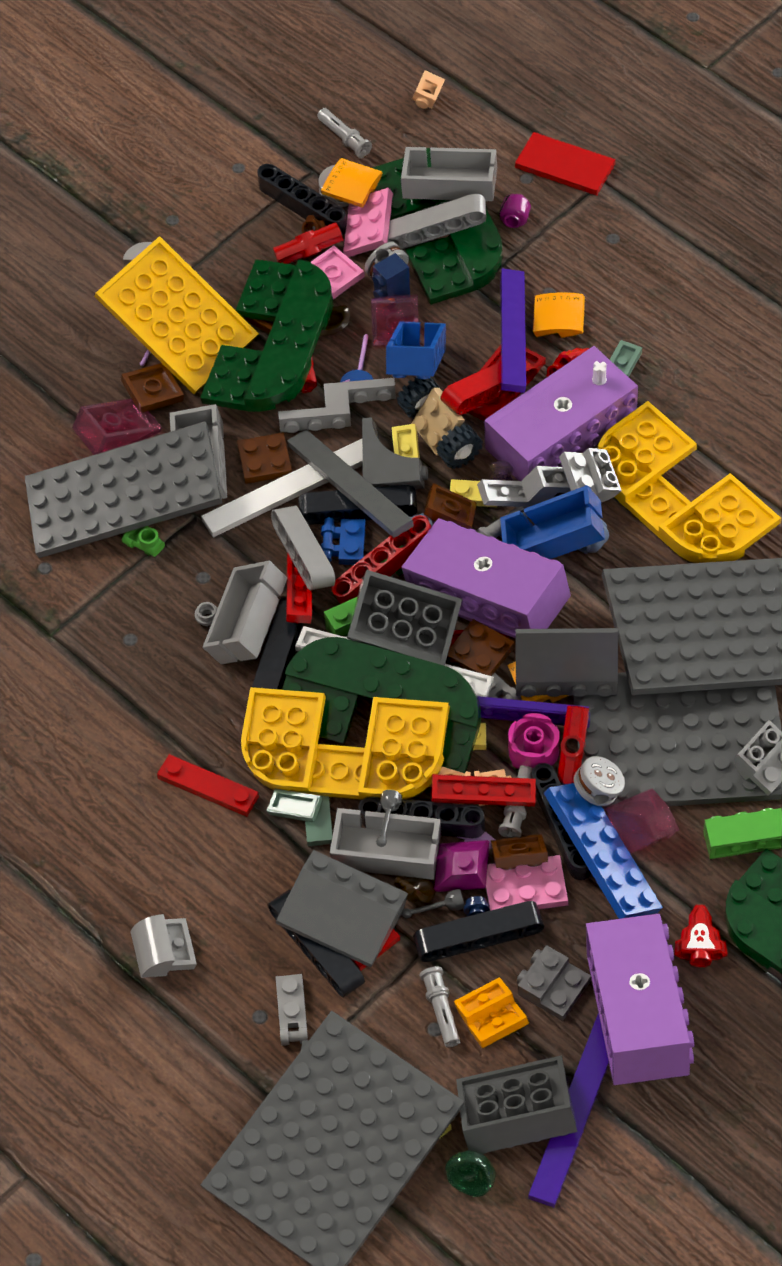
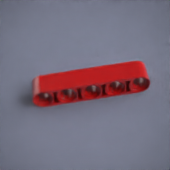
(479, 389)
(388, 550)

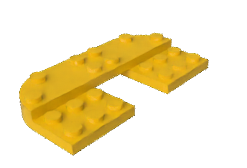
(708, 529)
(399, 752)

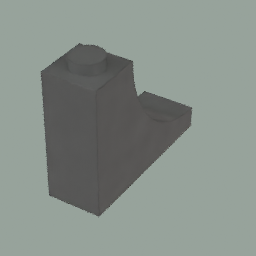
(386, 468)

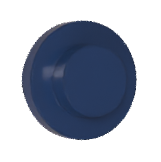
(476, 905)

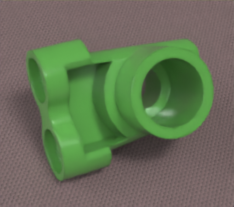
(145, 540)

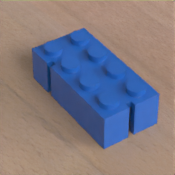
(406, 355)
(560, 524)

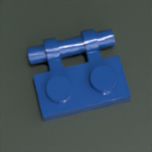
(351, 540)

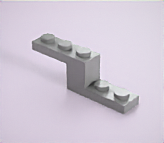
(337, 408)
(535, 488)

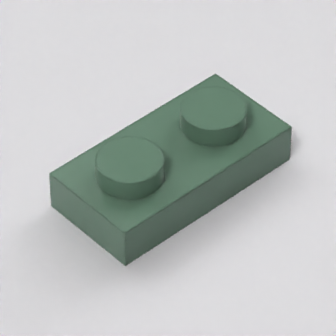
(626, 356)

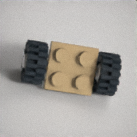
(438, 424)

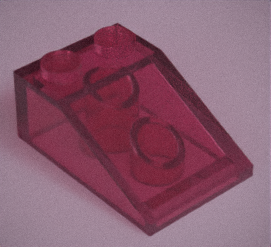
(113, 425)

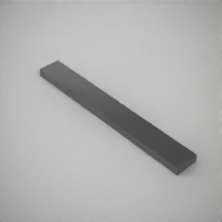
(350, 483)

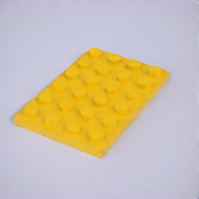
(174, 313)

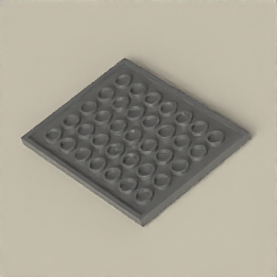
(698, 624)
(680, 741)
(332, 1144)

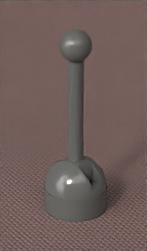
(390, 802)
(453, 901)

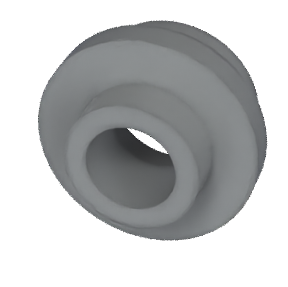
(203, 609)

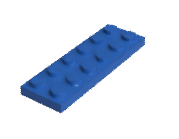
(603, 853)

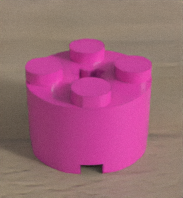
(533, 741)

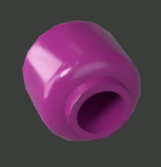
(514, 210)

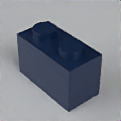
(391, 277)

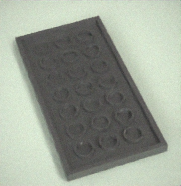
(122, 489)

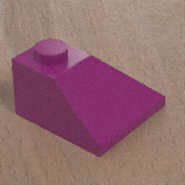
(462, 865)

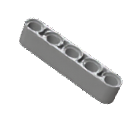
(438, 221)
(303, 548)

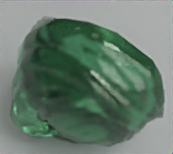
(470, 1173)

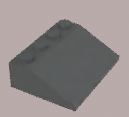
(404, 617)
(566, 662)
(342, 908)
(516, 1105)

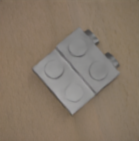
(552, 982)

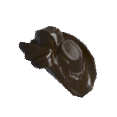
(338, 320)
(417, 888)

